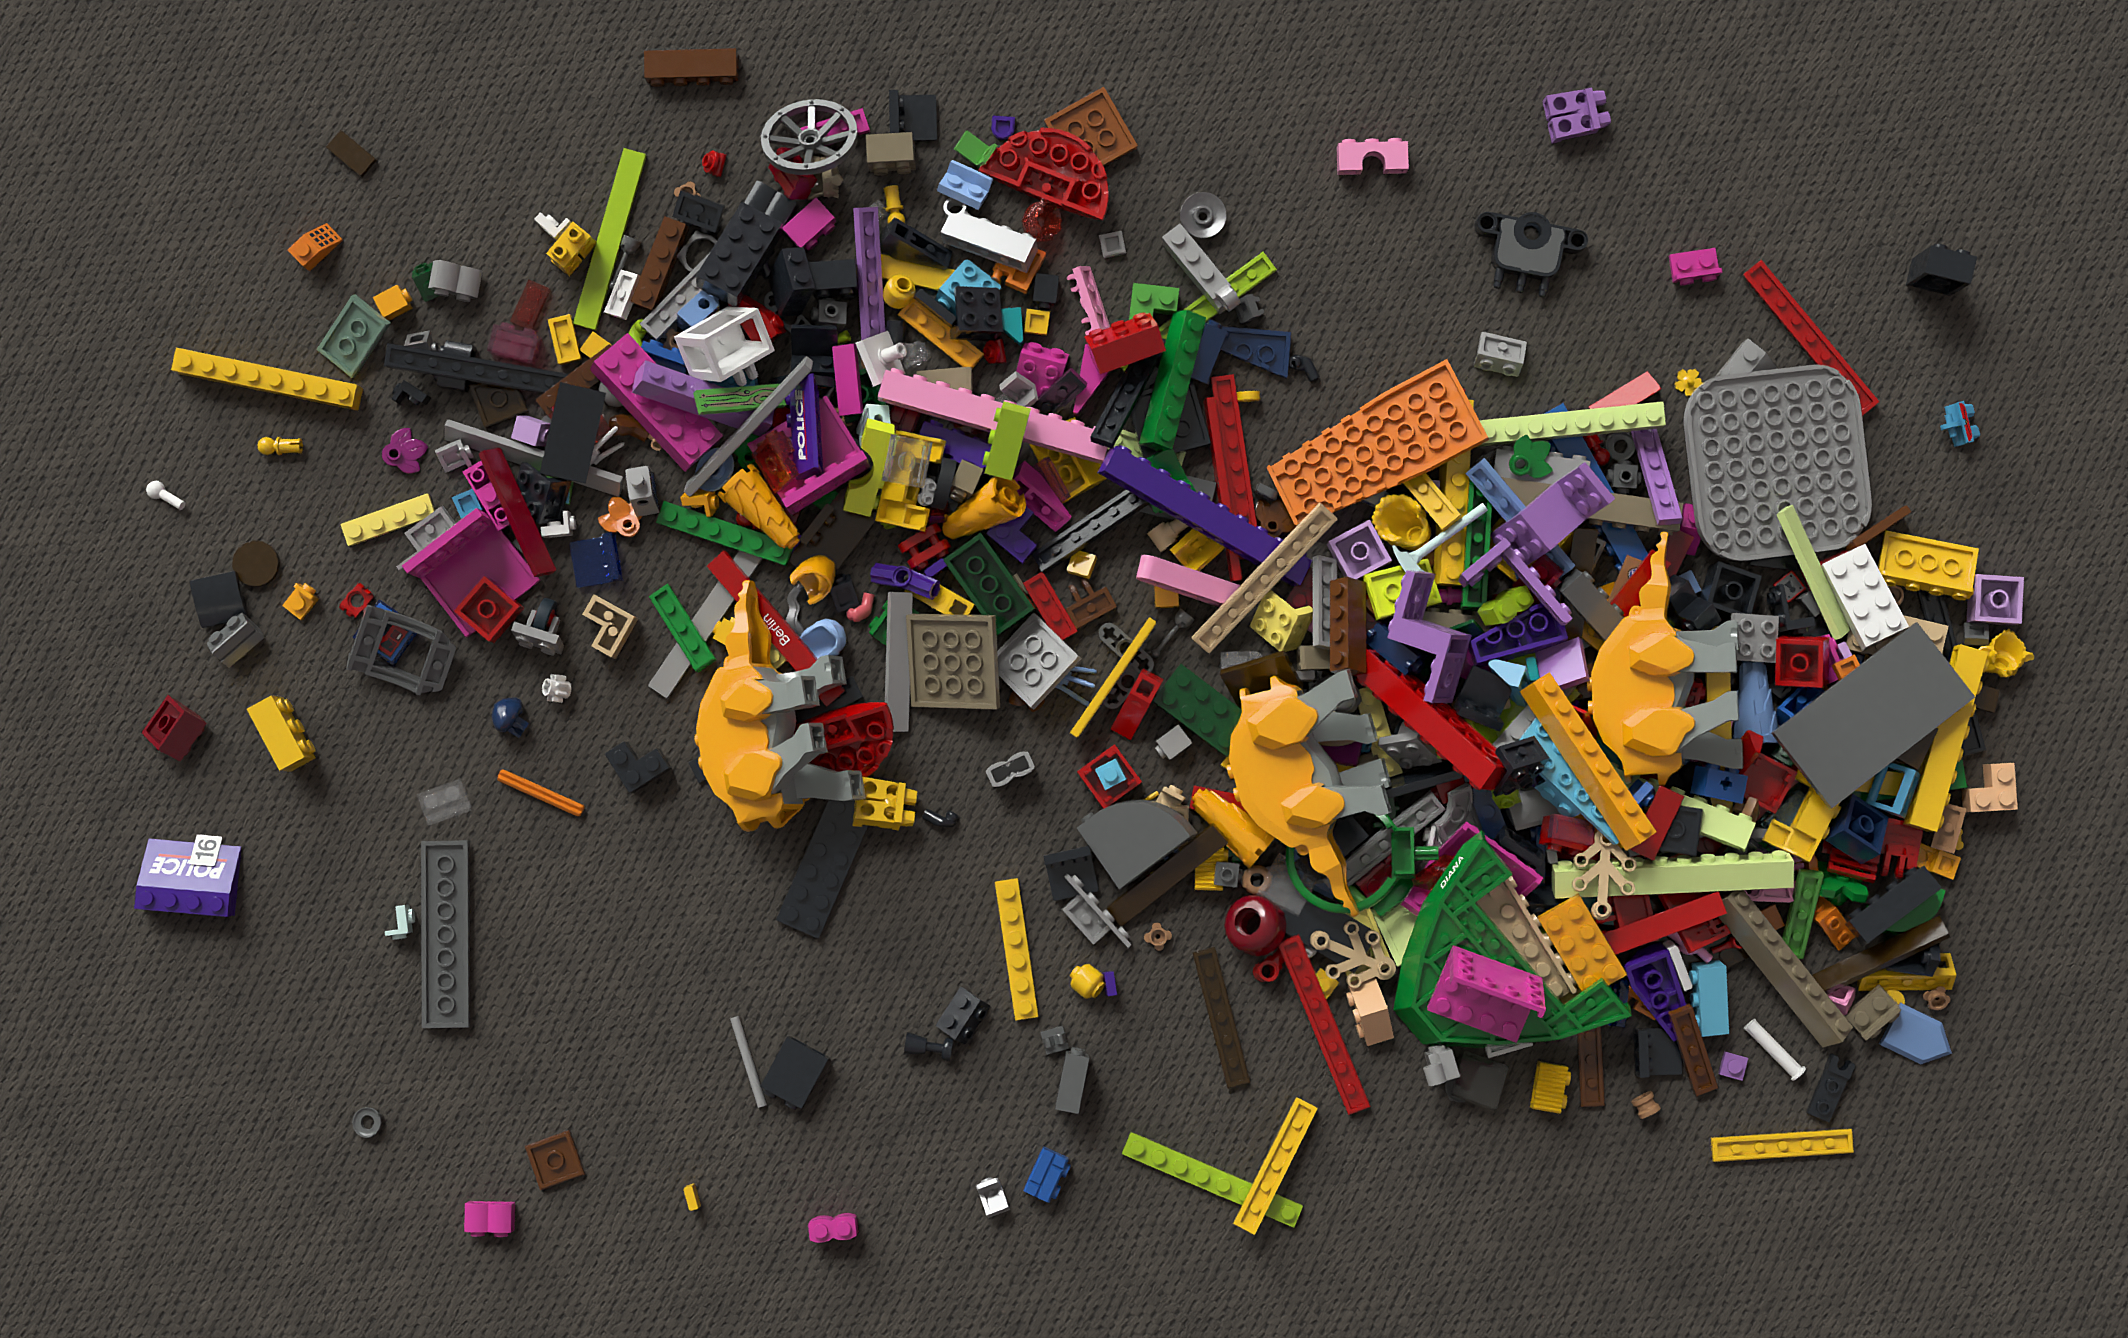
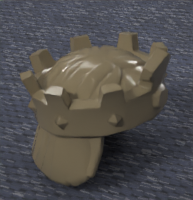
(826, 183)

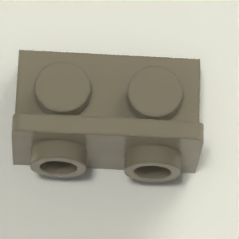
(1873, 1012)

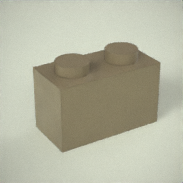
(965, 481)

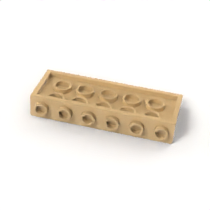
(1511, 916)

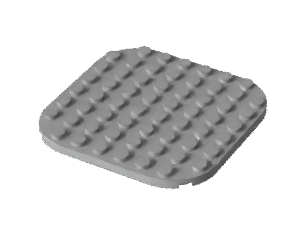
(1773, 444)

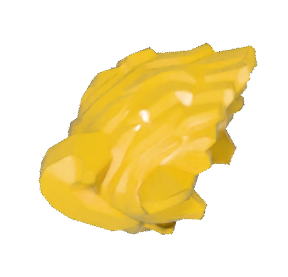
(2006, 654)

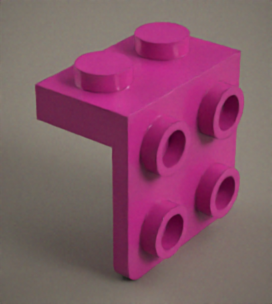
(1041, 365)

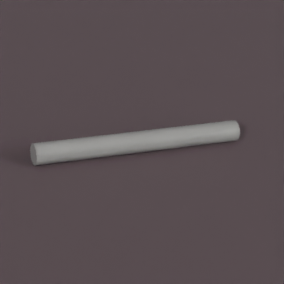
(748, 1061)

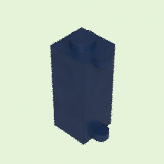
(1208, 350)
(1402, 656)

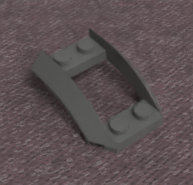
(368, 641)

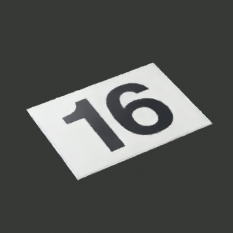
(205, 850)

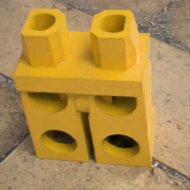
(568, 246)
(884, 805)

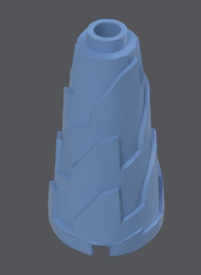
(1755, 703)

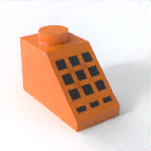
(315, 246)

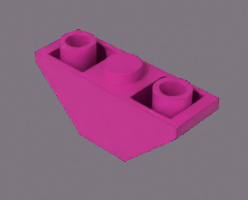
(485, 492)

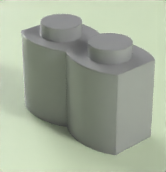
(455, 279)
(1016, 766)

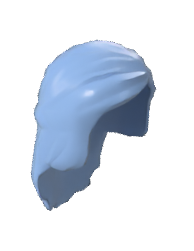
(824, 638)

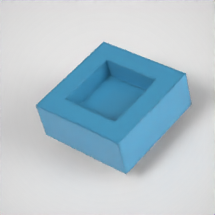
(467, 502)

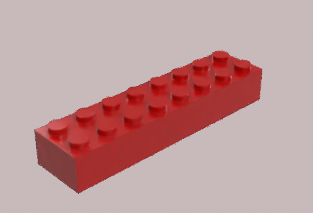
(1435, 722)

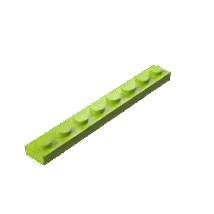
(1205, 1176)

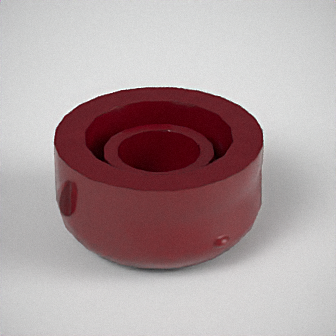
(1268, 935)

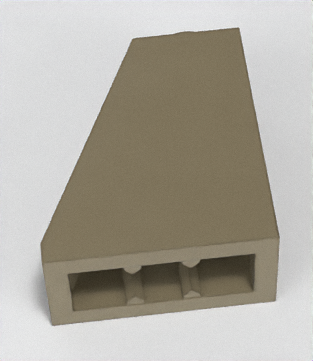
(955, 377)
(1312, 658)

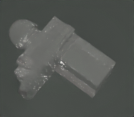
(915, 354)

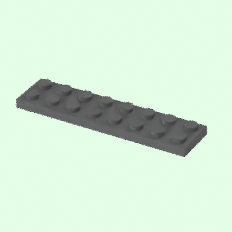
(445, 933)

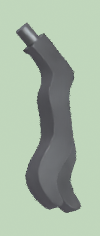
(794, 608)

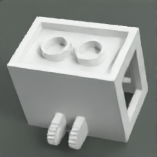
(719, 348)

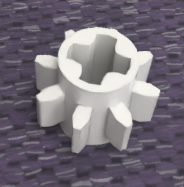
(556, 688)

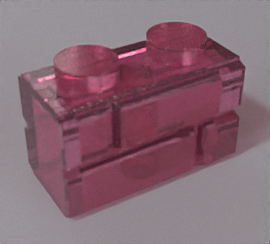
(514, 344)

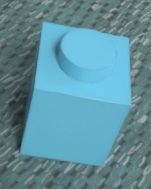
(1111, 774)

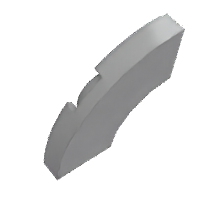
(1457, 809)

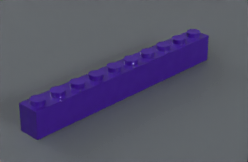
(1195, 510)

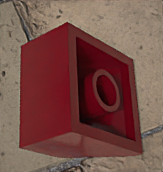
(174, 728)

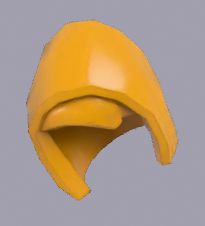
(816, 576)

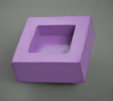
(1733, 1065)

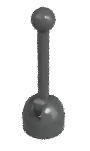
(629, 246)
(1181, 620)

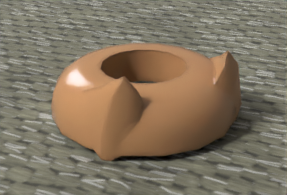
(1247, 875)

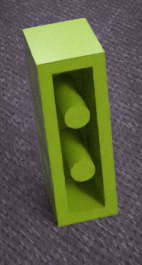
(1006, 440)

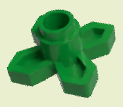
(1840, 888)

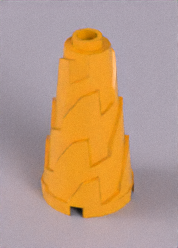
(754, 500)
(989, 506)
(1243, 834)

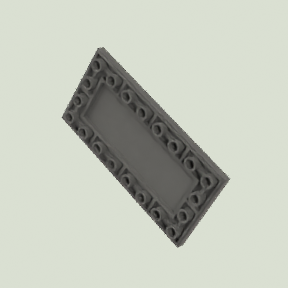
(1873, 715)

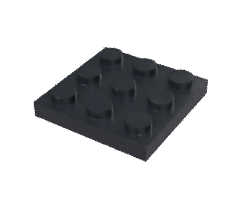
(1191, 429)

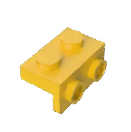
(1196, 550)

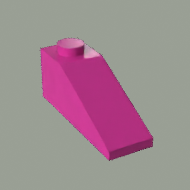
(1092, 377)
(1040, 497)

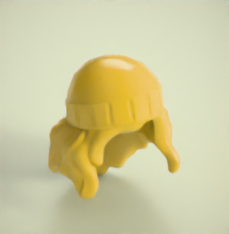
(1401, 522)

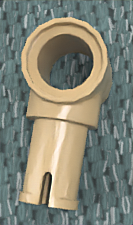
(1166, 533)

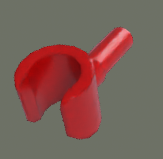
(1730, 944)

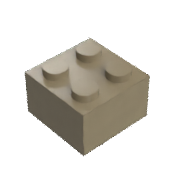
(890, 153)

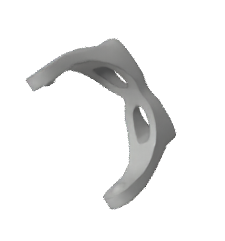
(695, 237)

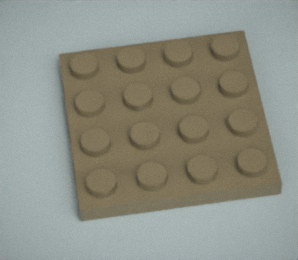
(953, 661)

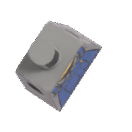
(642, 487)

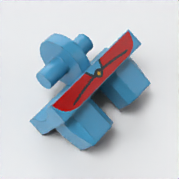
(1958, 423)

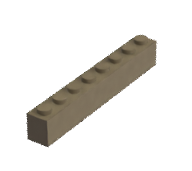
(1620, 512)
(1783, 969)

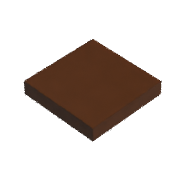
(554, 1159)

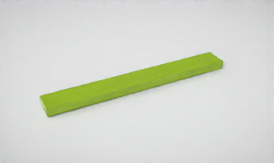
(609, 239)
(1241, 281)

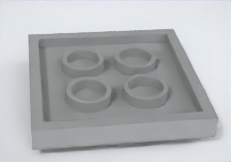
(1035, 660)

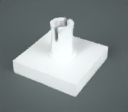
(880, 355)

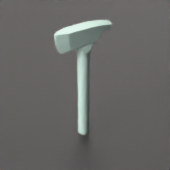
(1410, 561)

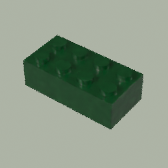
(990, 583)
(1199, 708)

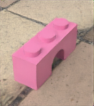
(1391, 153)

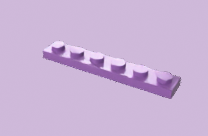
(869, 271)
(1657, 477)

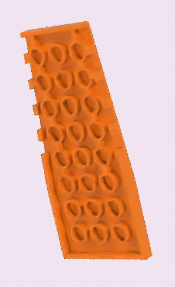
(1381, 444)

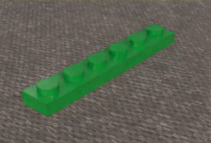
(722, 533)

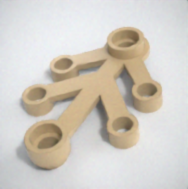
(1604, 869)
(1357, 956)

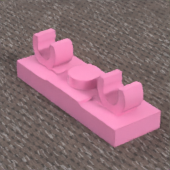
(1090, 298)

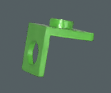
(974, 149)

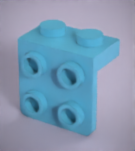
(965, 275)

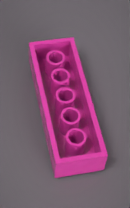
(678, 432)

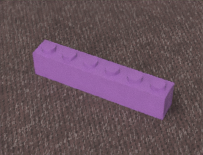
(677, 391)

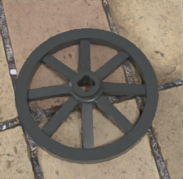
(809, 140)

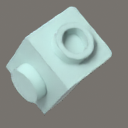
(405, 918)

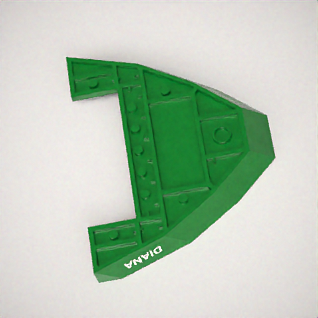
(1455, 918)

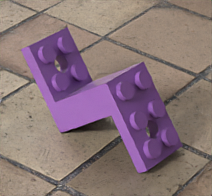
(1554, 513)
(1412, 630)

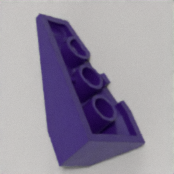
(1656, 983)

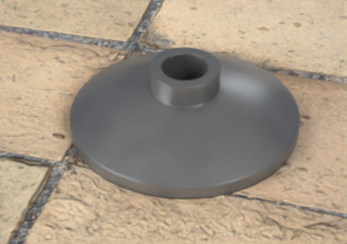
(1203, 203)

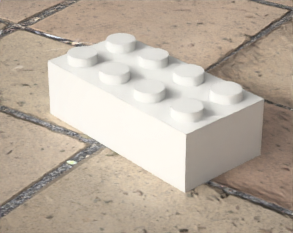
(1864, 597)

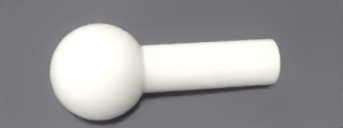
(157, 490)

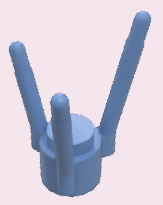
(1068, 677)

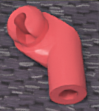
(863, 610)

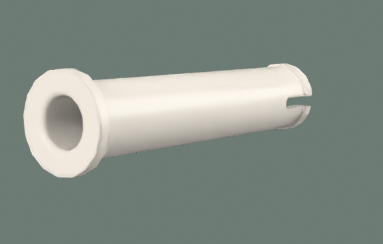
(1774, 1049)

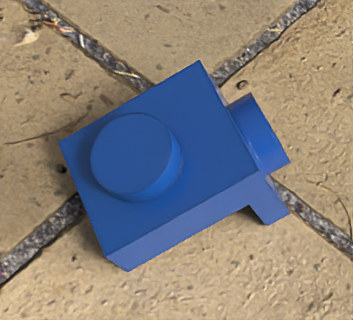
(1642, 793)

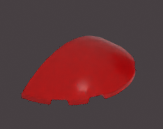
(1054, 168)
(855, 737)

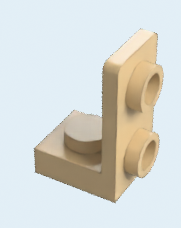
(1170, 796)

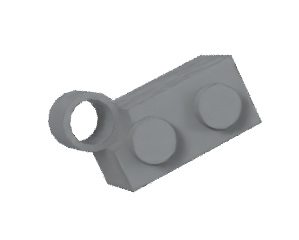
(1440, 1065)

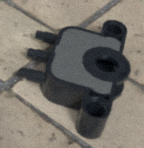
(1525, 257)

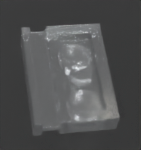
(444, 802)

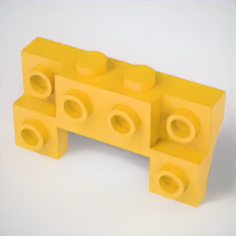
(899, 501)
(1807, 827)

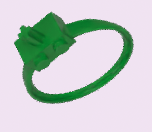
(1403, 867)

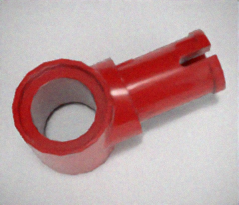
(1273, 962)

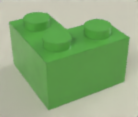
(1153, 299)

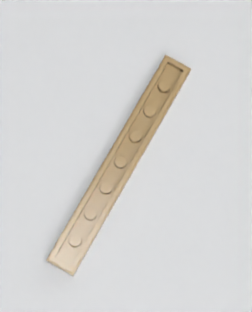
(1264, 577)

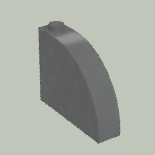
(1134, 837)

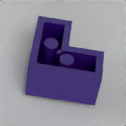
(1010, 538)

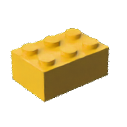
(282, 733)

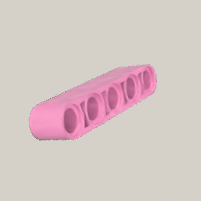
(1184, 580)

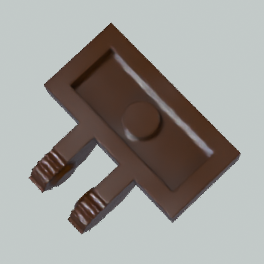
(1090, 607)

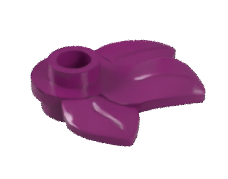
(408, 451)

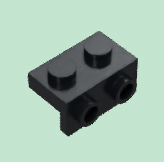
(963, 1016)

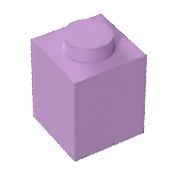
(531, 430)

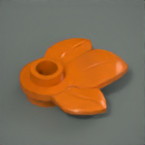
(619, 514)

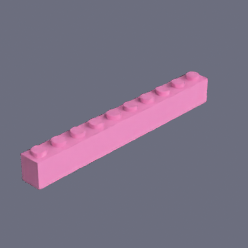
(979, 412)

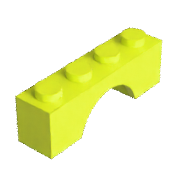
(862, 492)

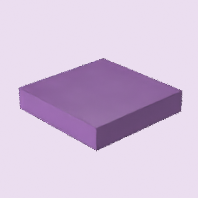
(1565, 663)

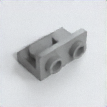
(1500, 354)

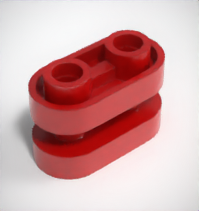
(938, 549)

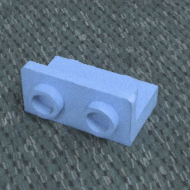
(965, 185)

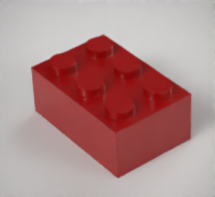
(1124, 342)

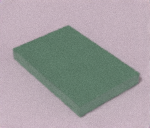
(353, 336)

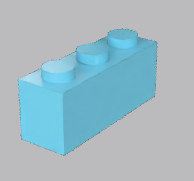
(1710, 997)

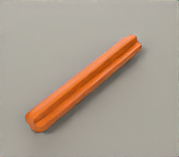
(540, 793)

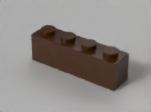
(691, 66)
(660, 264)
(1348, 625)

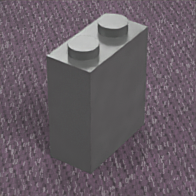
(1072, 1080)

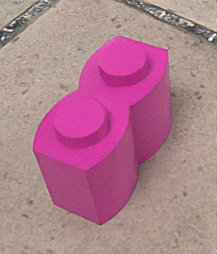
(489, 1217)
(826, 1227)

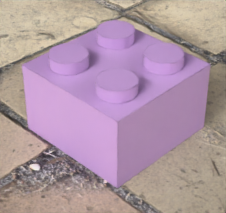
(1359, 551)
(1996, 600)

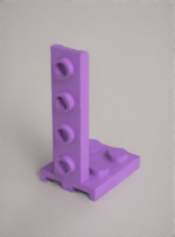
(1528, 575)

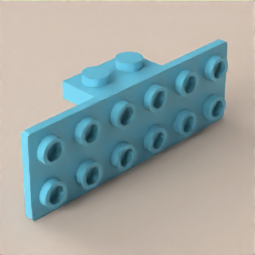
(1562, 786)

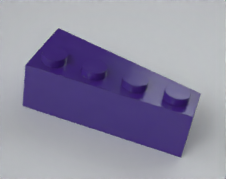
(958, 445)
(1521, 636)

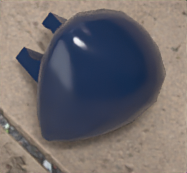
(506, 716)

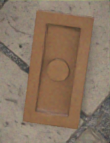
(1947, 836)

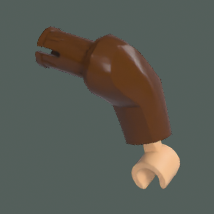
(630, 426)

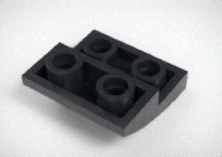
(218, 598)

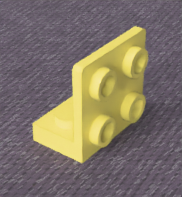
(1281, 623)

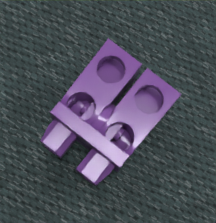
(1575, 114)

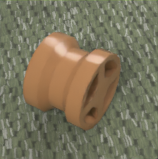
(1645, 1104)

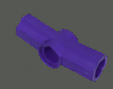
(894, 576)

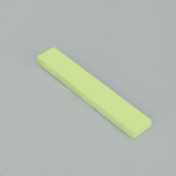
(1813, 572)

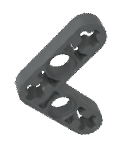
(1131, 669)

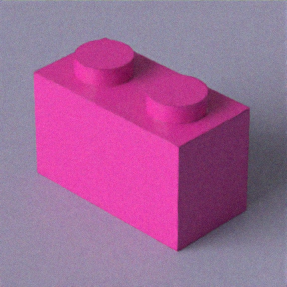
(810, 225)

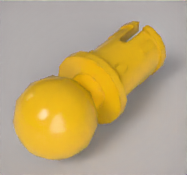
(893, 203)
(268, 445)

